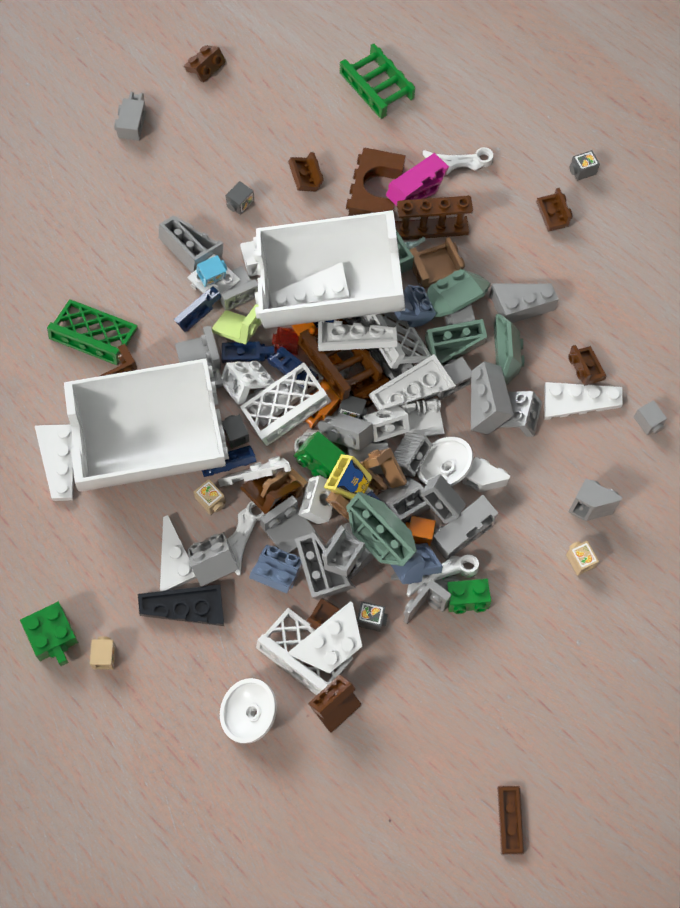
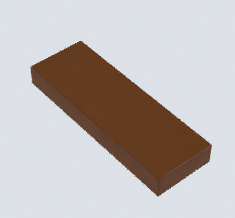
(510, 820)

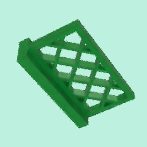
(85, 342)

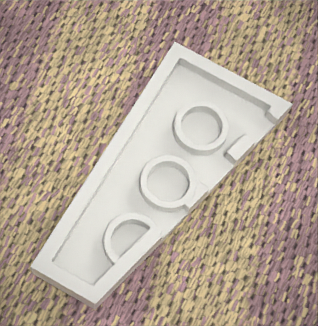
(320, 287)
(345, 337)
(416, 383)
(568, 399)
(266, 411)
(56, 453)

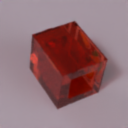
(286, 338)

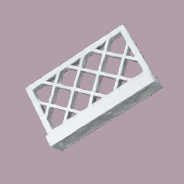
(396, 355)
(296, 414)
(289, 663)

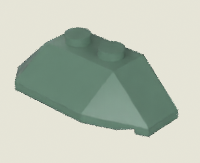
(456, 292)
(508, 348)
(380, 530)

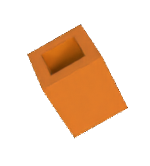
(421, 529)

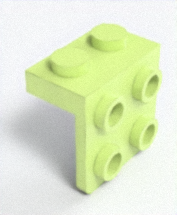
(237, 326)

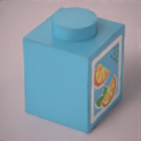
(211, 270)

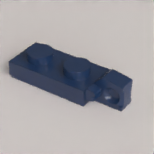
(198, 309)
(246, 352)
(237, 458)

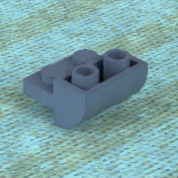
(417, 307)
(421, 563)
(276, 569)

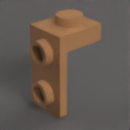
(389, 466)
(282, 478)

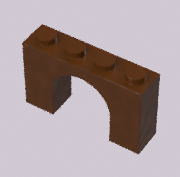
(373, 164)

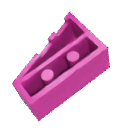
(419, 181)

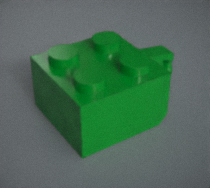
(318, 455)
(49, 633)

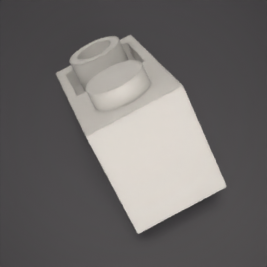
(485, 476)

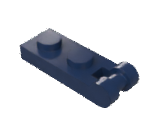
(288, 364)

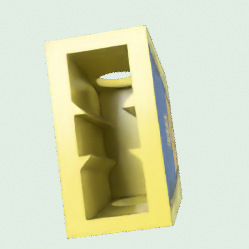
(348, 478)

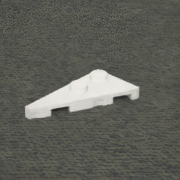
(256, 471)
(174, 559)

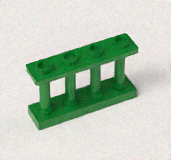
(370, 94)

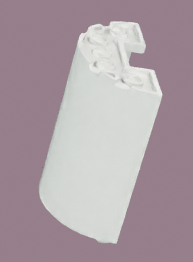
(299, 250)
(144, 425)

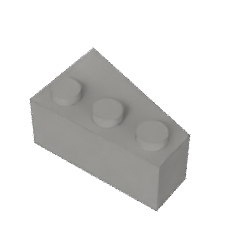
(187, 243)
(523, 300)
(489, 398)
(465, 529)
(320, 581)

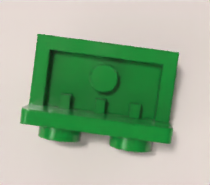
(469, 596)

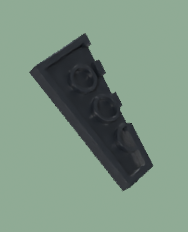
(187, 604)

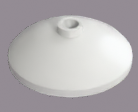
(450, 458)
(239, 710)

